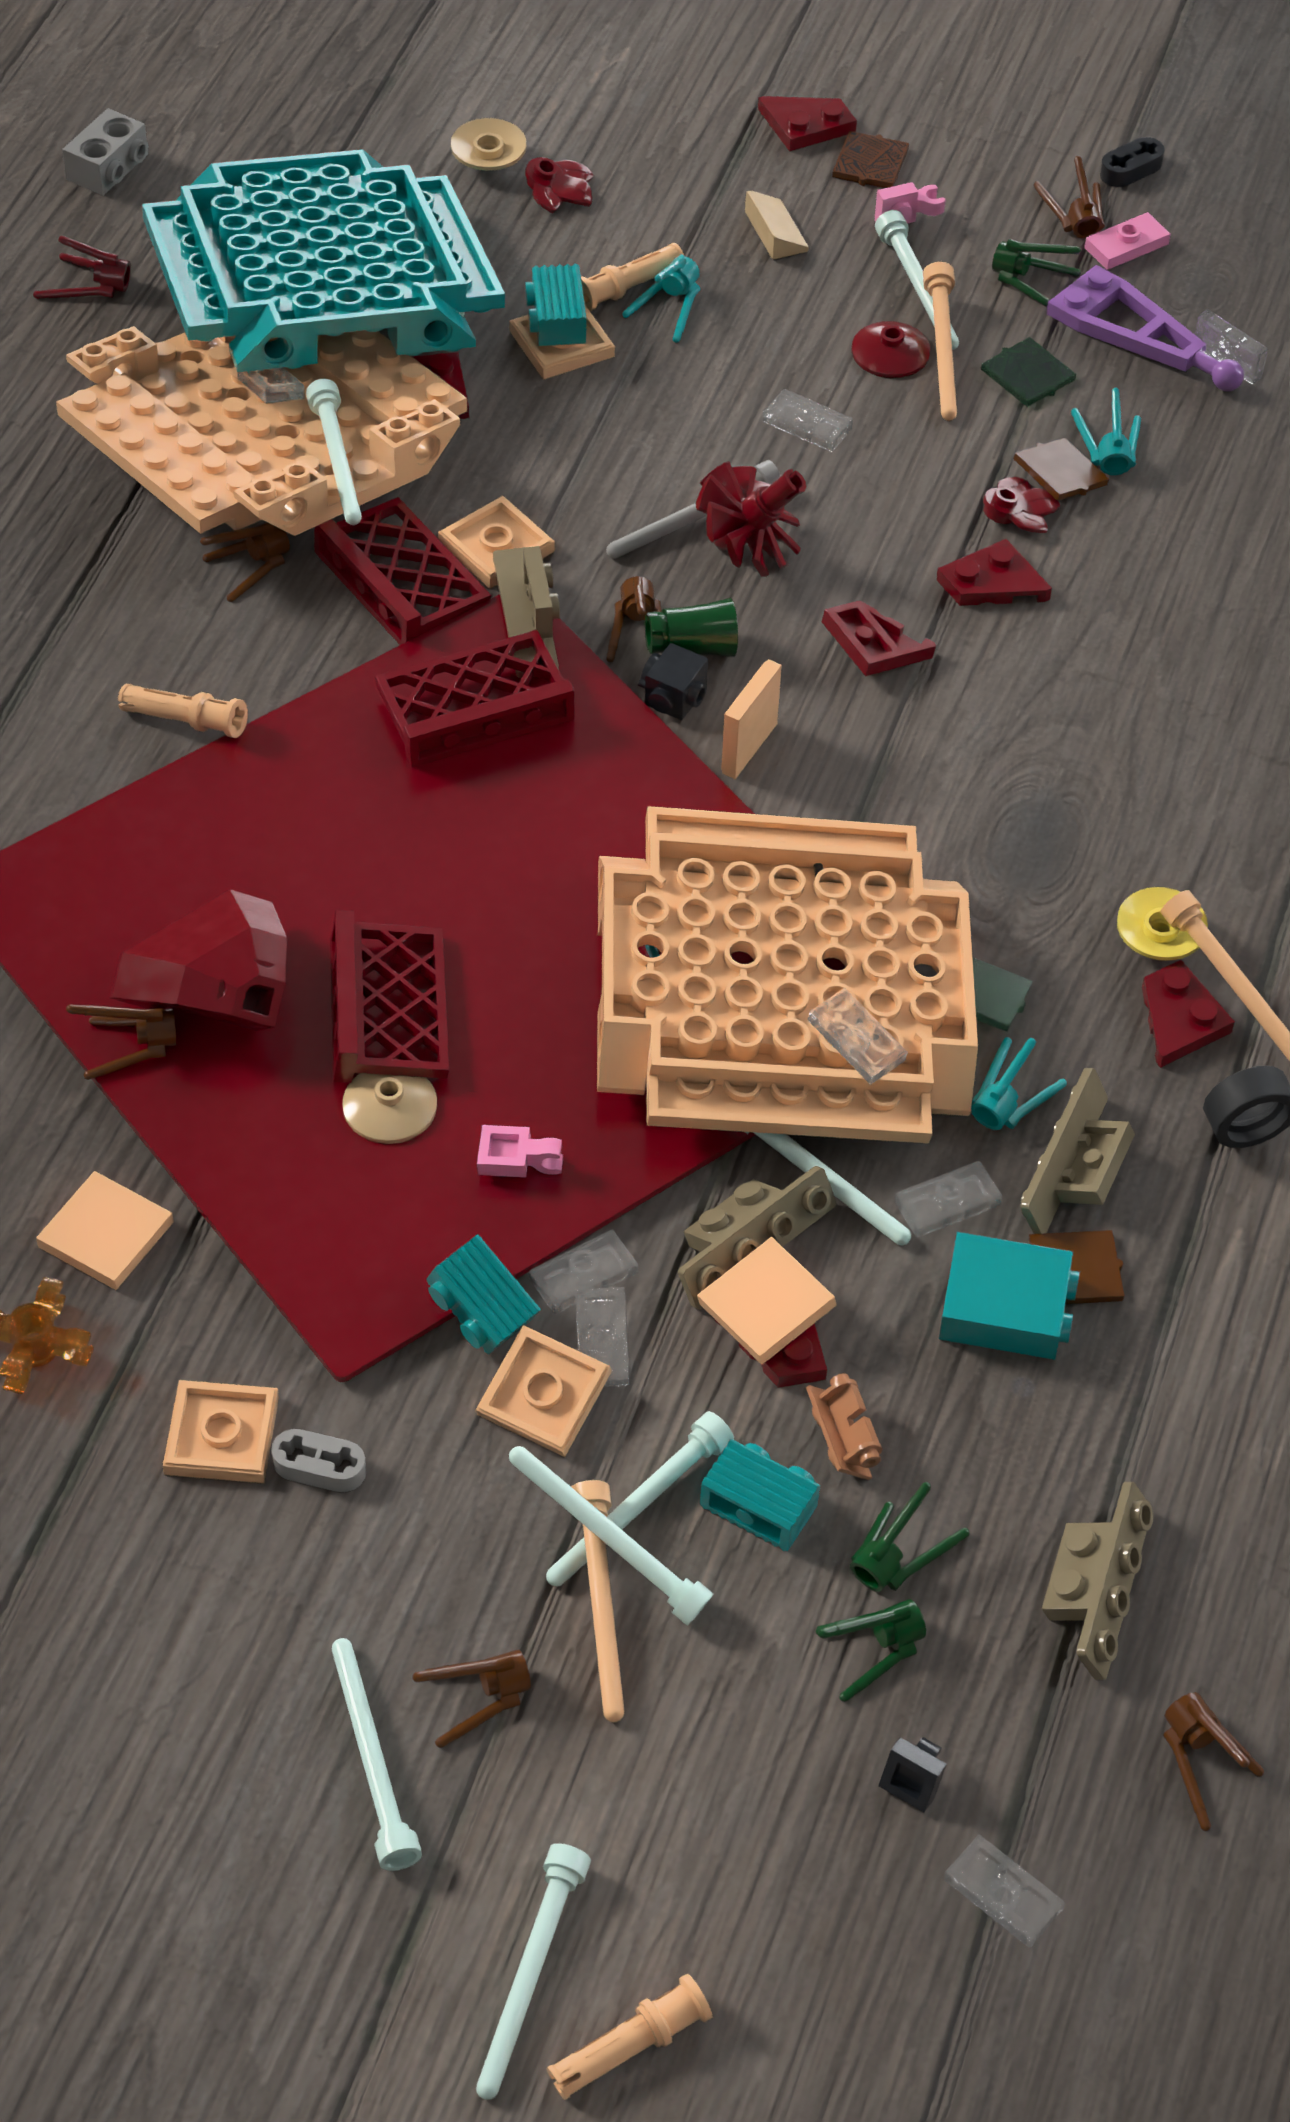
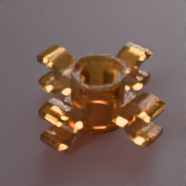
(40, 1349)

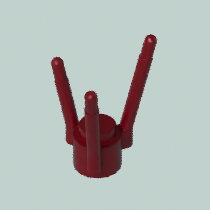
(108, 271)

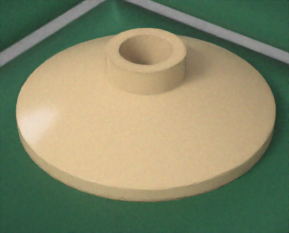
(488, 144)
(389, 1117)

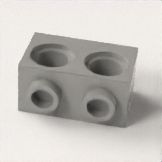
(105, 151)

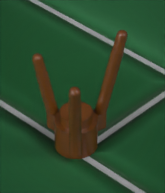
(1084, 214)
(263, 543)
(635, 602)
(153, 1028)
(500, 1676)
(1197, 1725)

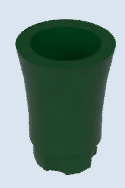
(698, 628)

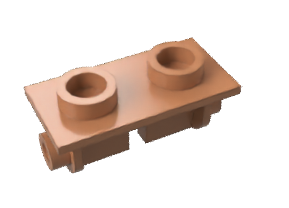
(851, 1445)

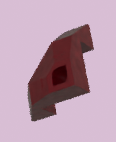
(211, 962)

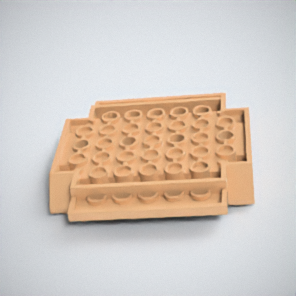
(225, 456)
(735, 1039)

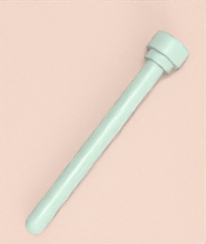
(894, 231)
(325, 400)
(841, 1188)
(707, 1437)
(684, 1596)
(396, 1843)
(564, 1869)

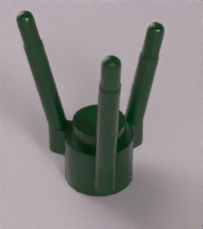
(1013, 260)
(879, 1559)
(893, 1626)

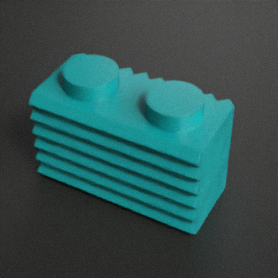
(557, 304)
(481, 1295)
(760, 1494)

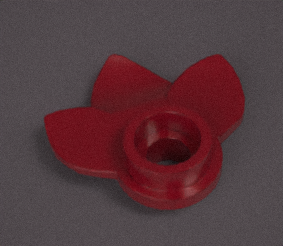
(558, 182)
(1019, 504)

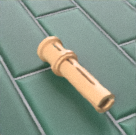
(614, 280)
(199, 711)
(653, 2024)

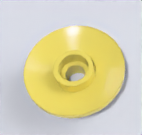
(1148, 931)

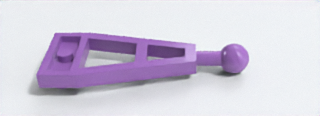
(1099, 289)

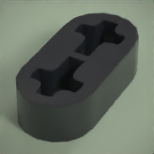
(1132, 162)

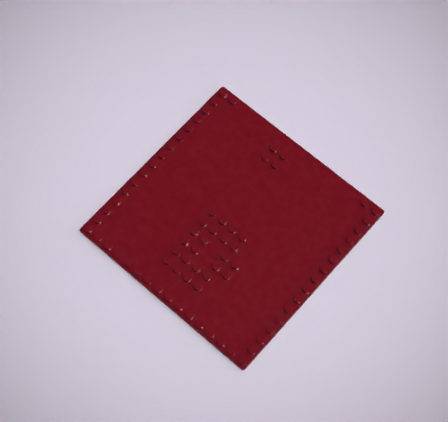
(333, 818)

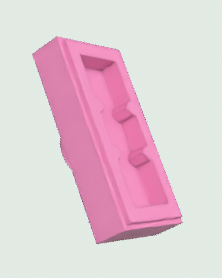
(1127, 241)

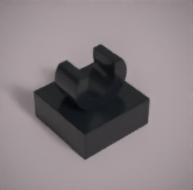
(913, 1772)

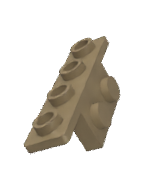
(526, 597)
(1079, 1157)
(747, 1221)
(1096, 1577)

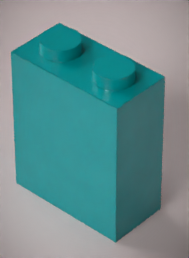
(1008, 1296)

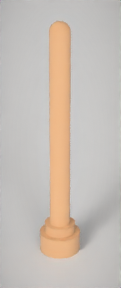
(939, 282)
(1185, 913)
(598, 1494)

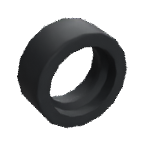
(1249, 1106)

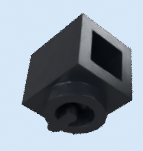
(674, 681)

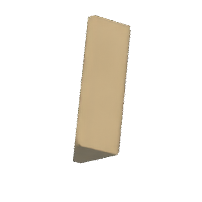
(774, 225)

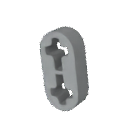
(318, 1460)

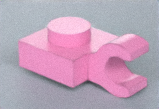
(909, 201)
(511, 1149)

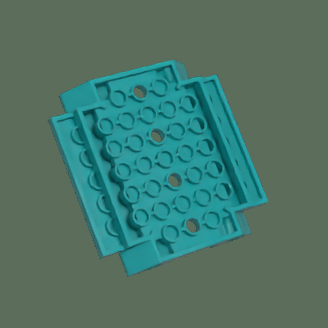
(320, 252)

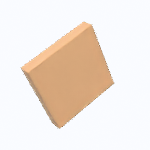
(563, 358)
(492, 529)
(751, 718)
(105, 1230)
(766, 1300)
(543, 1390)
(221, 1431)

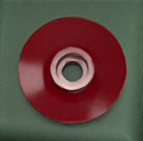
(890, 349)

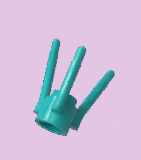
(676, 280)
(1115, 452)
(997, 1102)

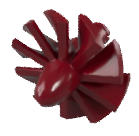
(747, 512)

